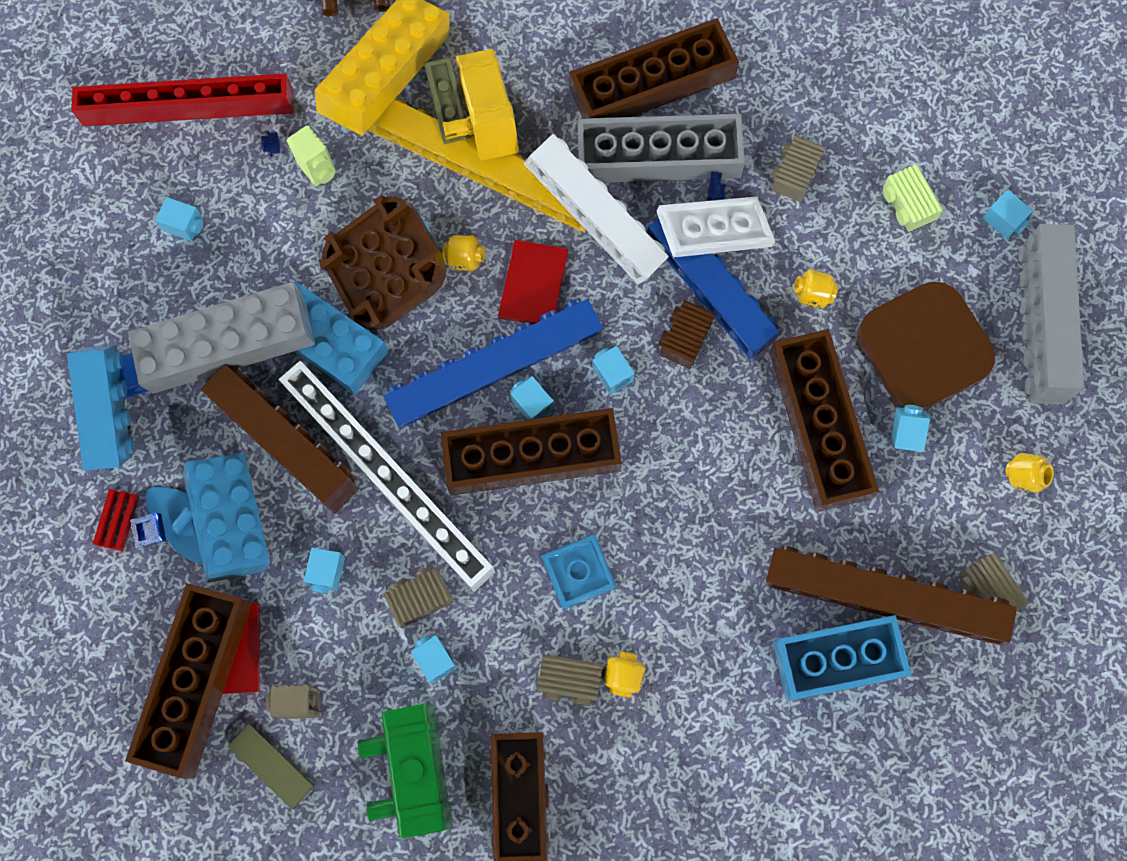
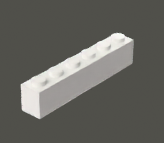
(596, 209)

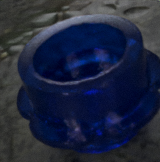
(270, 143)

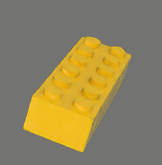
(382, 64)

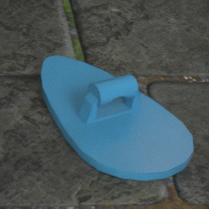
(176, 520)

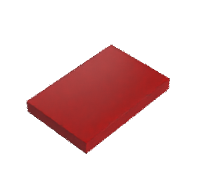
(532, 282)
(246, 666)

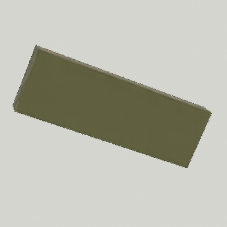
(445, 94)
(271, 766)

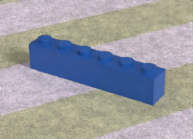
(722, 295)

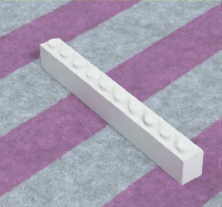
(388, 476)

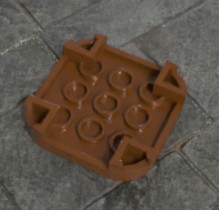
(383, 263)
(926, 345)

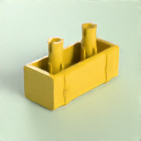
(487, 106)

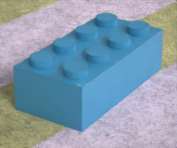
(341, 346)
(100, 407)
(225, 517)
(841, 658)

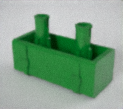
(415, 771)

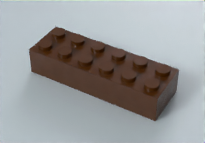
(655, 73)
(823, 421)
(280, 438)
(531, 451)
(189, 682)

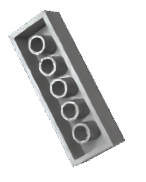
(662, 147)
(1051, 315)
(221, 335)

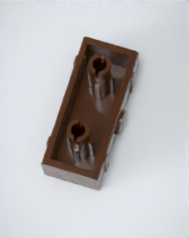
(519, 797)

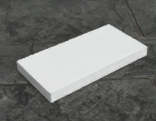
(715, 226)

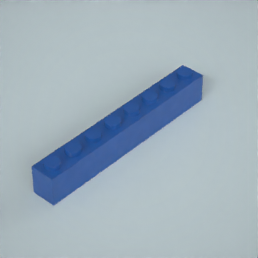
(493, 363)

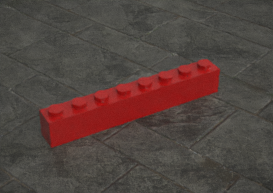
(183, 100)

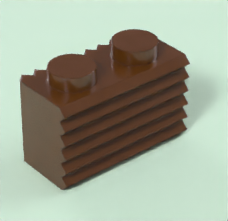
(686, 334)

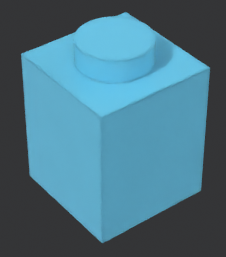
(1008, 215)
(179, 219)
(612, 369)
(531, 399)
(910, 428)
(324, 570)
(433, 658)

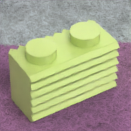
(312, 156)
(912, 198)

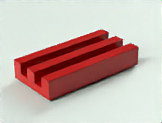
(105, 517)

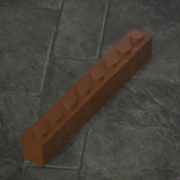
(888, 596)

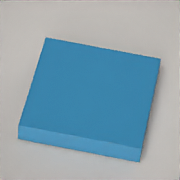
(578, 572)

